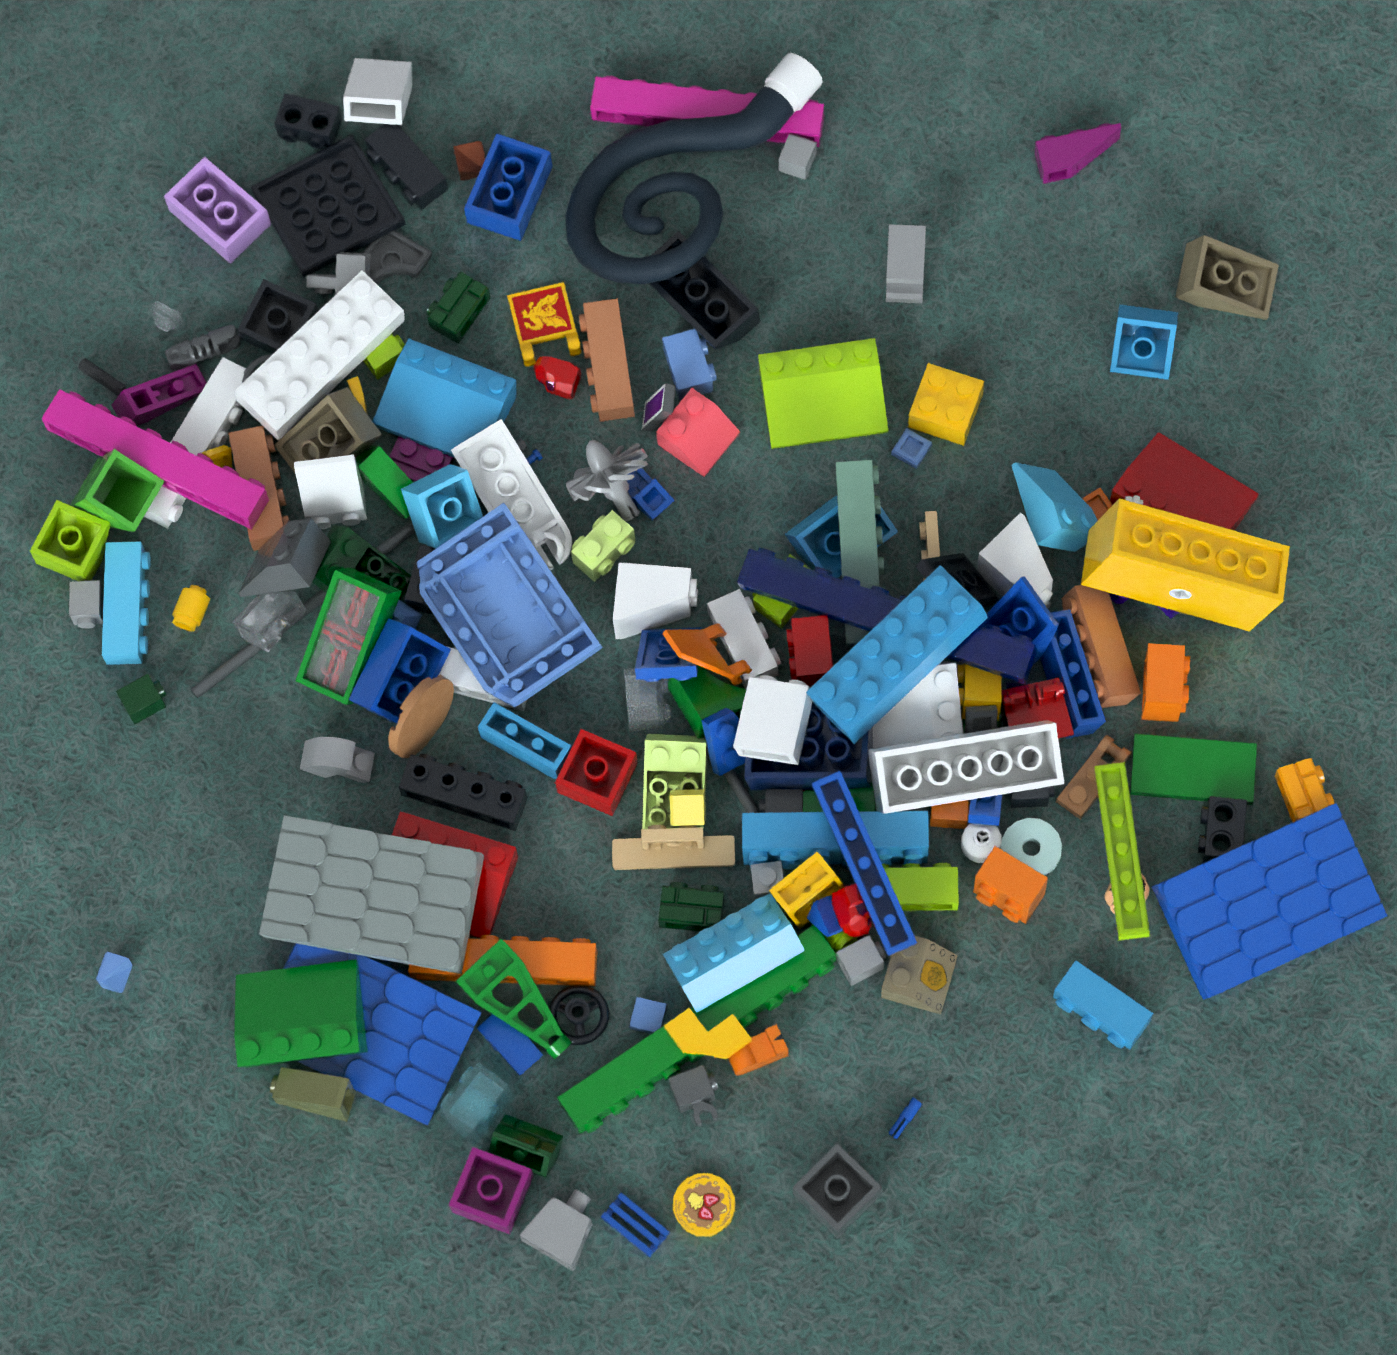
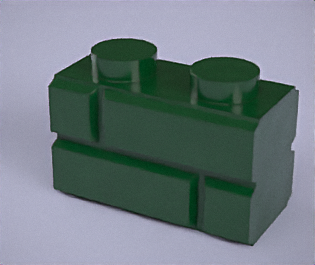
(458, 307)
(689, 907)
(526, 1144)

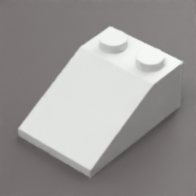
(331, 491)

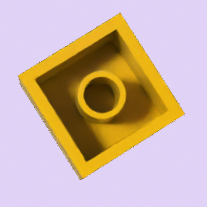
(945, 404)

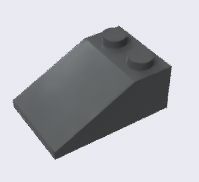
(287, 559)

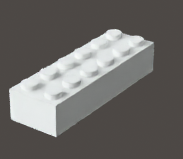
(320, 355)
(966, 766)

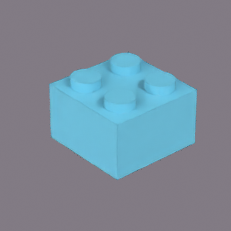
(442, 505)

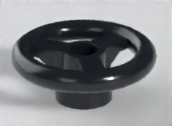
(587, 1007)

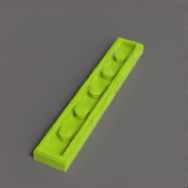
(1121, 851)

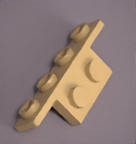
(673, 849)

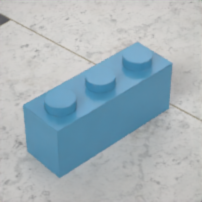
(524, 740)
(1102, 1006)

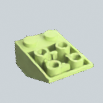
(670, 765)

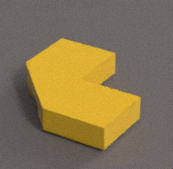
(718, 1042)

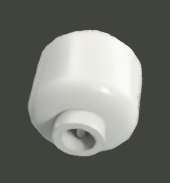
(977, 850)

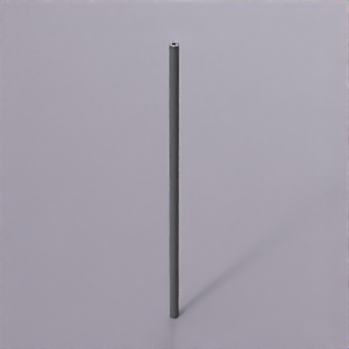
(310, 604)

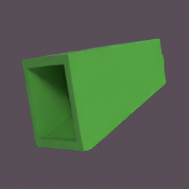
(118, 491)

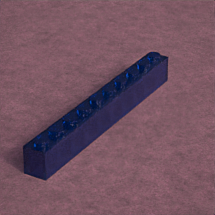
(865, 608)

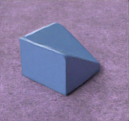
(114, 972)

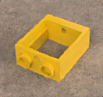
(804, 886)

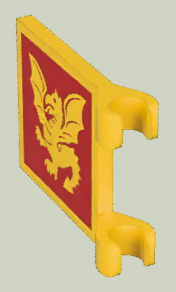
(542, 317)

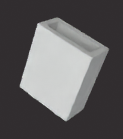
(378, 91)
(773, 720)

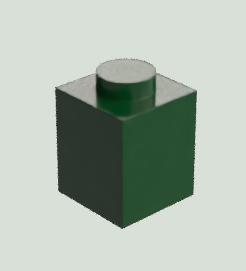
(142, 698)

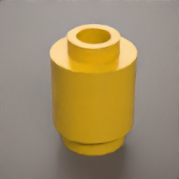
(190, 608)

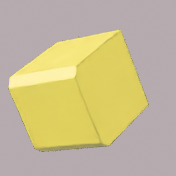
(687, 807)

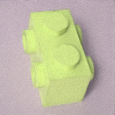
(603, 545)

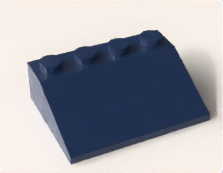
(822, 754)

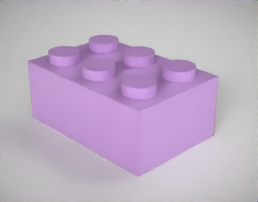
(217, 210)

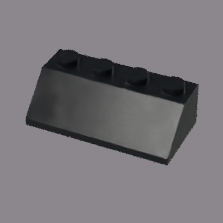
(707, 300)

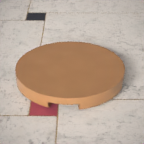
(421, 716)

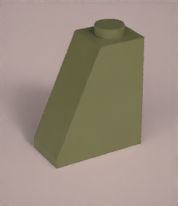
(314, 1092)

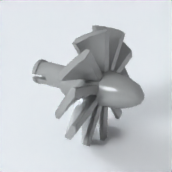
(608, 476)

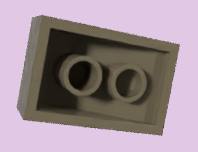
(1226, 278)
(329, 430)

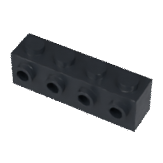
(463, 791)

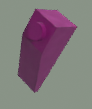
(159, 395)

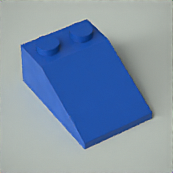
(1024, 614)

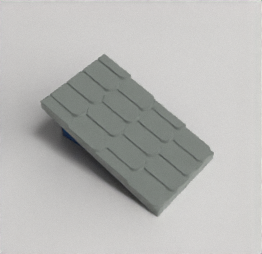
(372, 894)

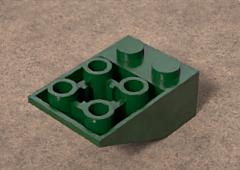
(352, 551)

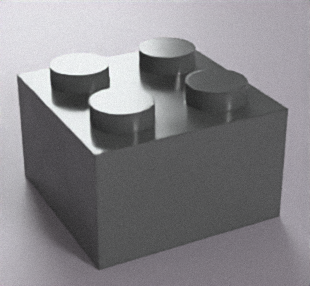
(837, 1190)

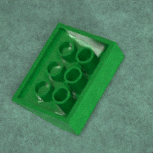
(299, 1014)

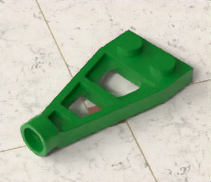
(489, 972)

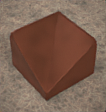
(469, 159)

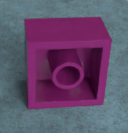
(491, 1190)

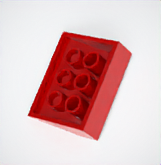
(1184, 485)
(496, 868)

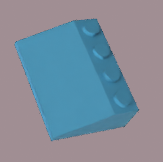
(441, 398)

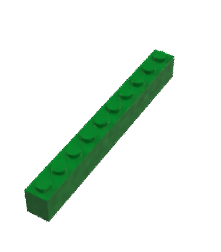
(660, 1057)

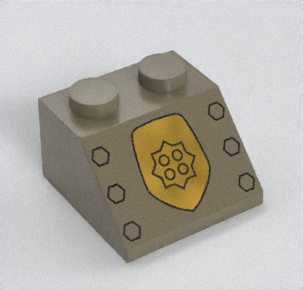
(920, 976)

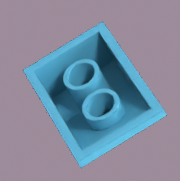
(1053, 508)

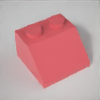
(697, 432)

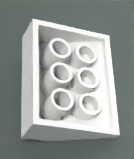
(925, 712)

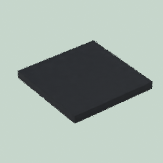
(328, 205)

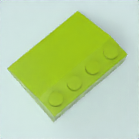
(823, 393)

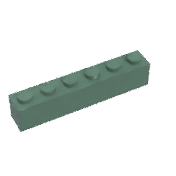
(858, 528)

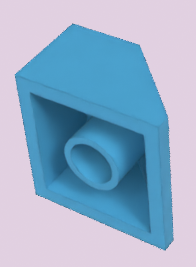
(1144, 341)

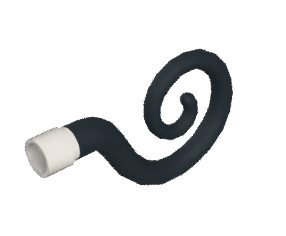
(784, 93)

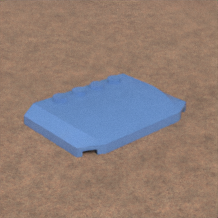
(504, 608)

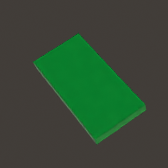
(1192, 768)

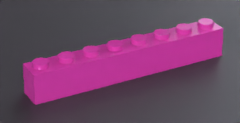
(650, 104)
(182, 471)

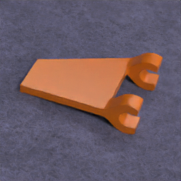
(699, 648)

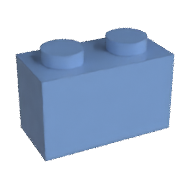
(688, 364)

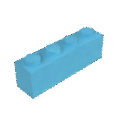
(124, 603)

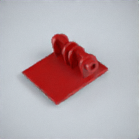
(1038, 703)

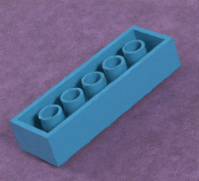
(897, 654)
(798, 835)

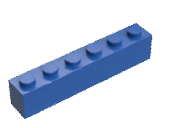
(864, 863)

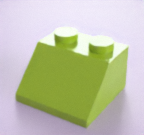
(71, 542)

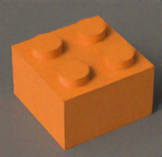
(1164, 682)
(1009, 885)

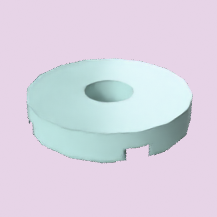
(1039, 832)

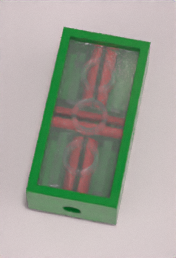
(346, 632)

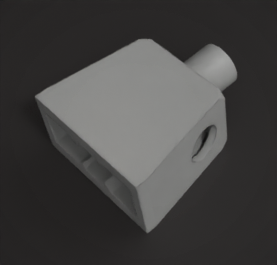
(560, 1229)

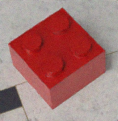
(811, 646)
(596, 772)

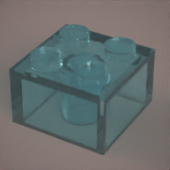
(475, 1103)

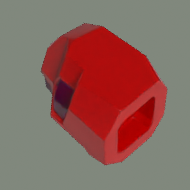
(558, 376)
(851, 911)

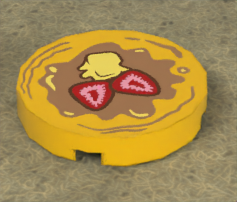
(704, 1204)

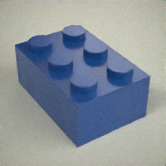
(508, 187)
(395, 668)

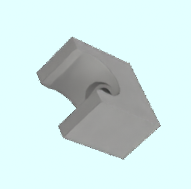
(905, 263)

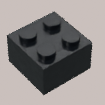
(274, 317)

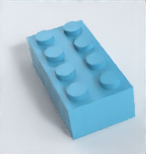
(733, 952)

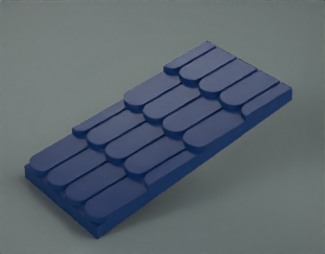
(1269, 901)
(409, 1031)

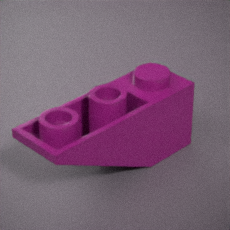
(1068, 154)

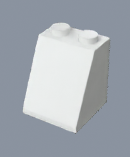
(1013, 556)
(651, 597)

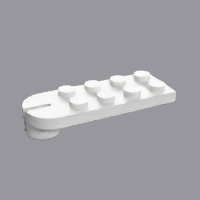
(504, 476)

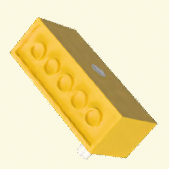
(1185, 564)

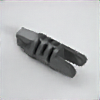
(206, 346)

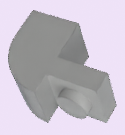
(347, 267)
(337, 757)

